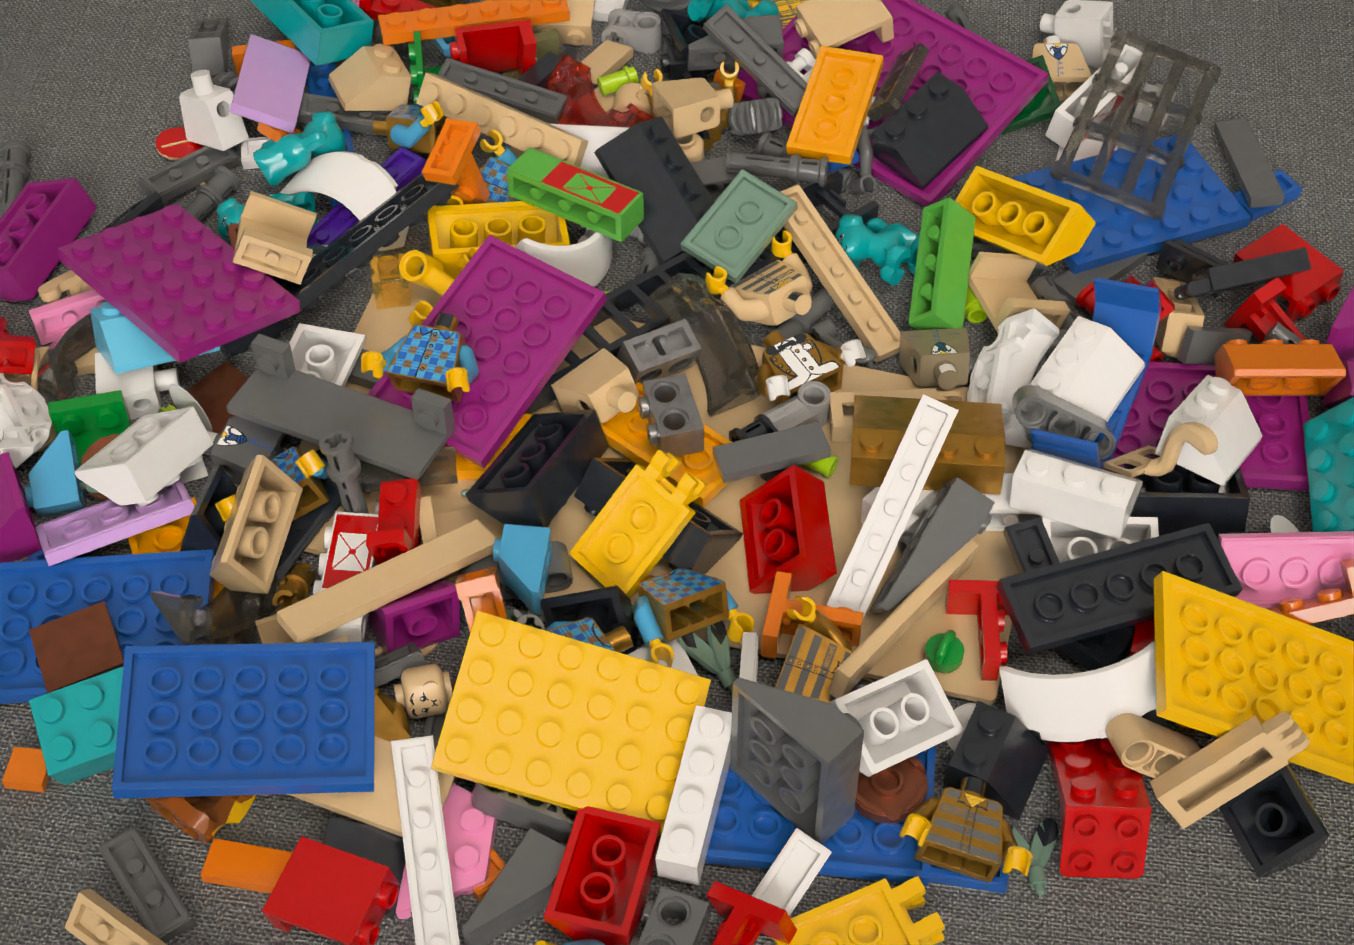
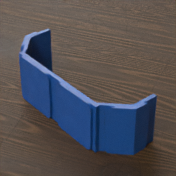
(1134, 316)

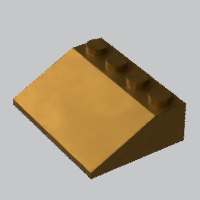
(970, 451)

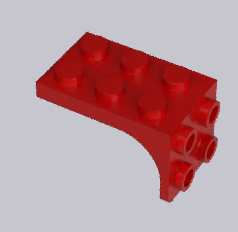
(1101, 811)

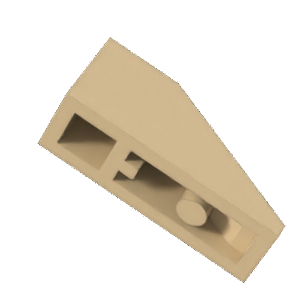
(1173, 327)

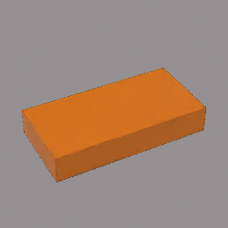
(244, 865)

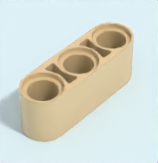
(1147, 745)

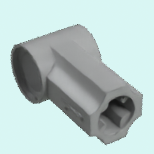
(807, 407)

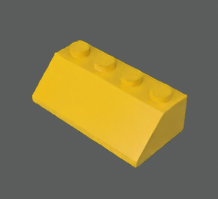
(1024, 217)
(460, 227)

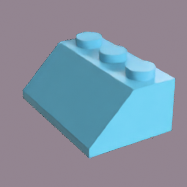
(124, 343)

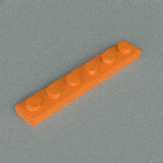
(442, 21)

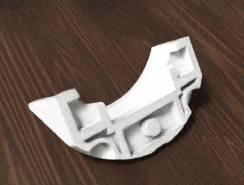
(350, 180)
(585, 260)
(1010, 365)
(23, 420)
(1081, 703)

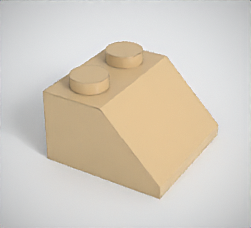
(372, 80)

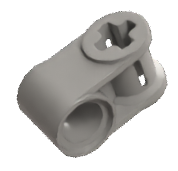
(635, 30)

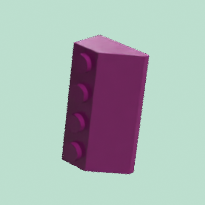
(34, 228)

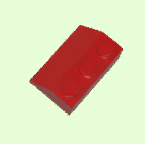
(788, 532)
(604, 876)

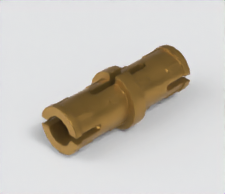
(294, 586)

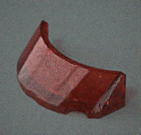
(582, 106)

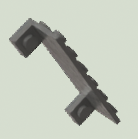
(313, 407)

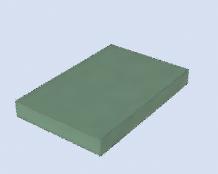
(739, 225)

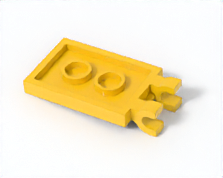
(638, 524)
(870, 918)

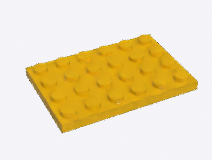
(1238, 661)
(567, 721)

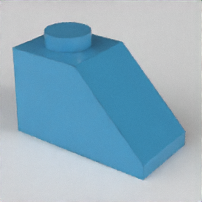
(52, 480)
(525, 561)

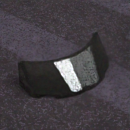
(726, 355)
(58, 361)
(223, 620)

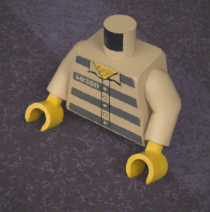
(770, 293)

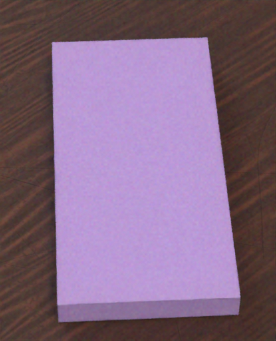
(270, 84)
(110, 523)

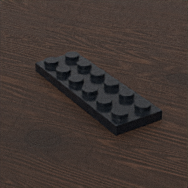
(374, 231)
(1110, 587)

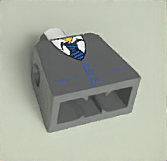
(241, 443)

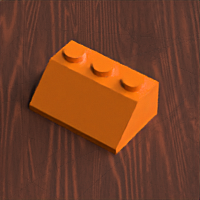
(1280, 367)

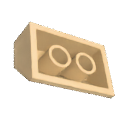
(256, 528)

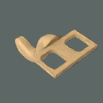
(1194, 433)

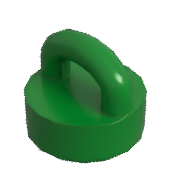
(944, 652)

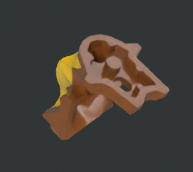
(200, 815)

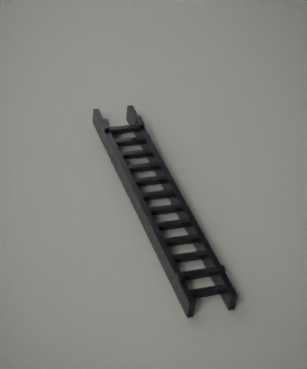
(641, 287)

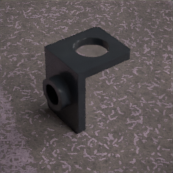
(673, 67)

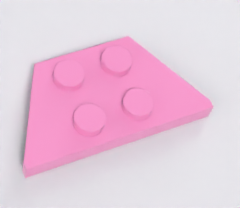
(469, 845)

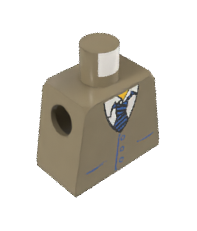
(935, 357)

